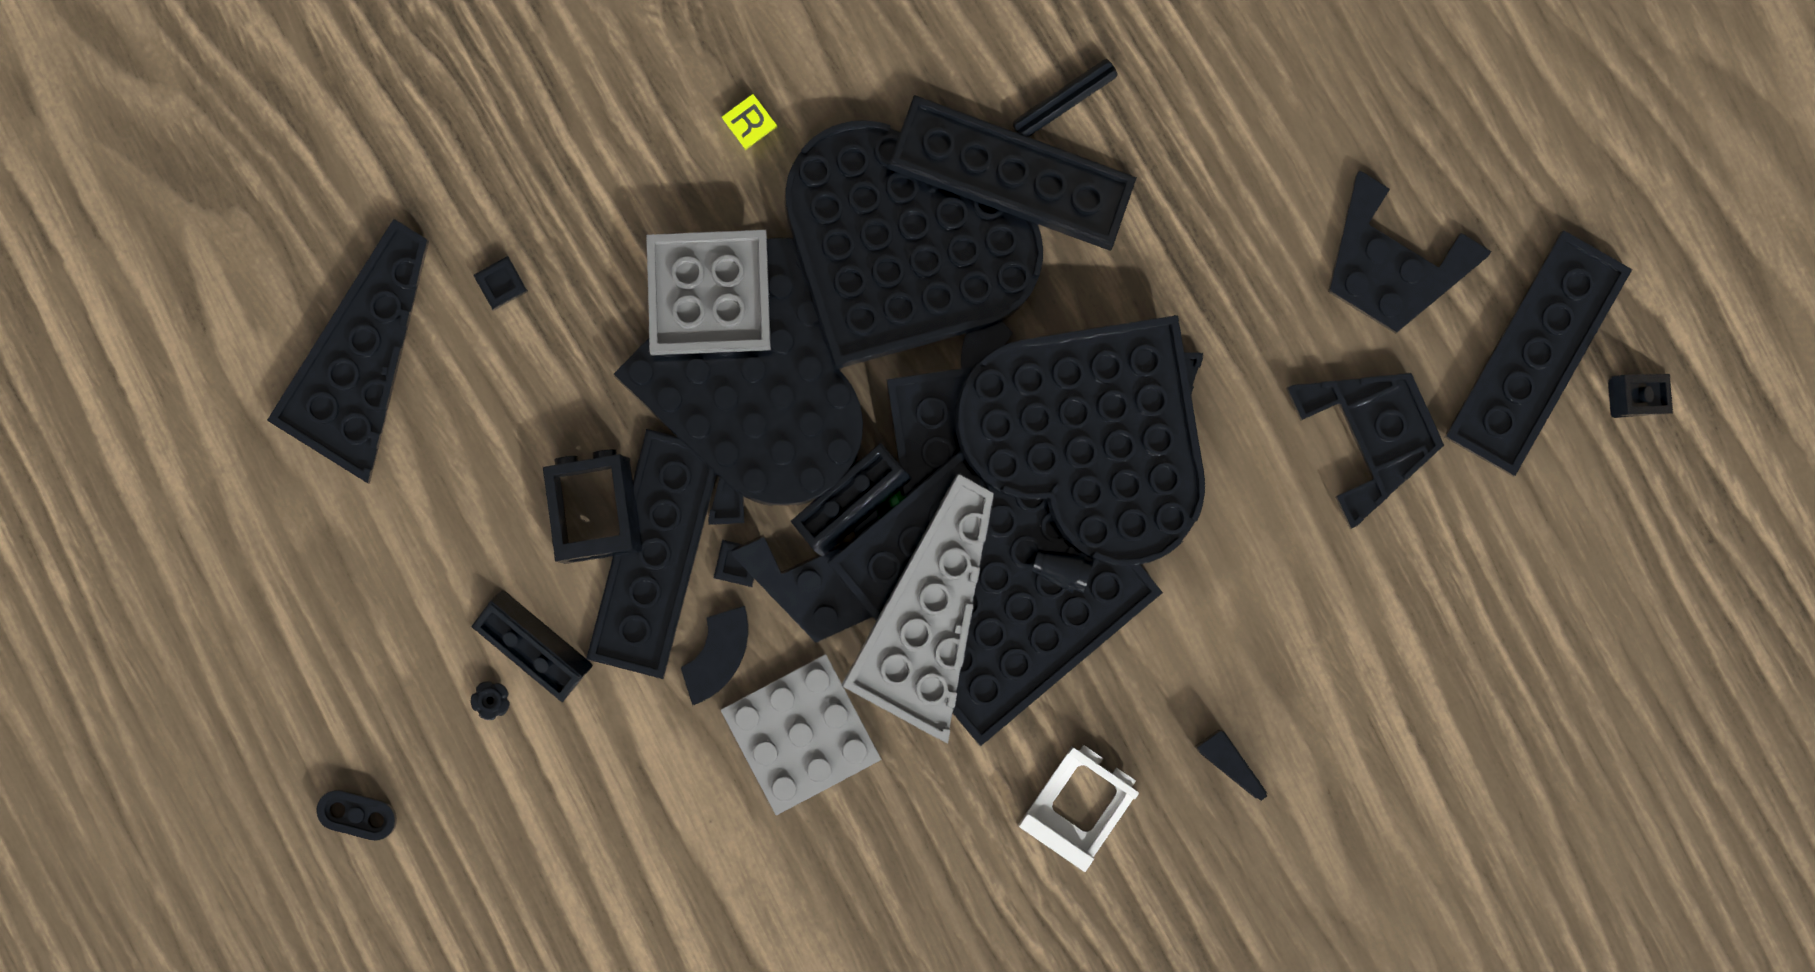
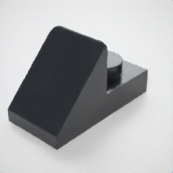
(1640, 395)

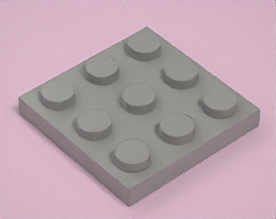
(708, 292)
(801, 734)

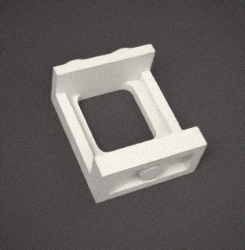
(1060, 834)

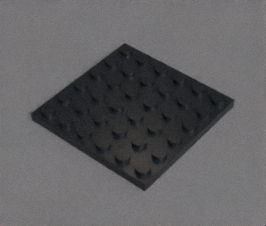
(1021, 625)

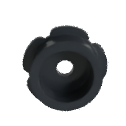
(479, 700)

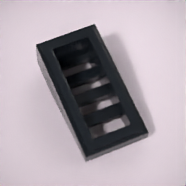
(1224, 755)

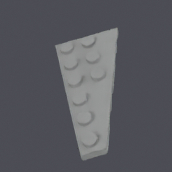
(922, 632)

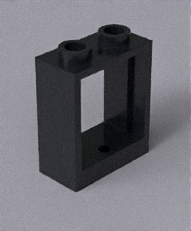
(629, 538)

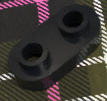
(357, 815)

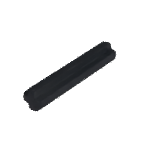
(1065, 98)

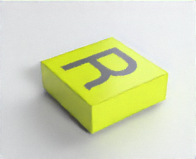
(749, 121)

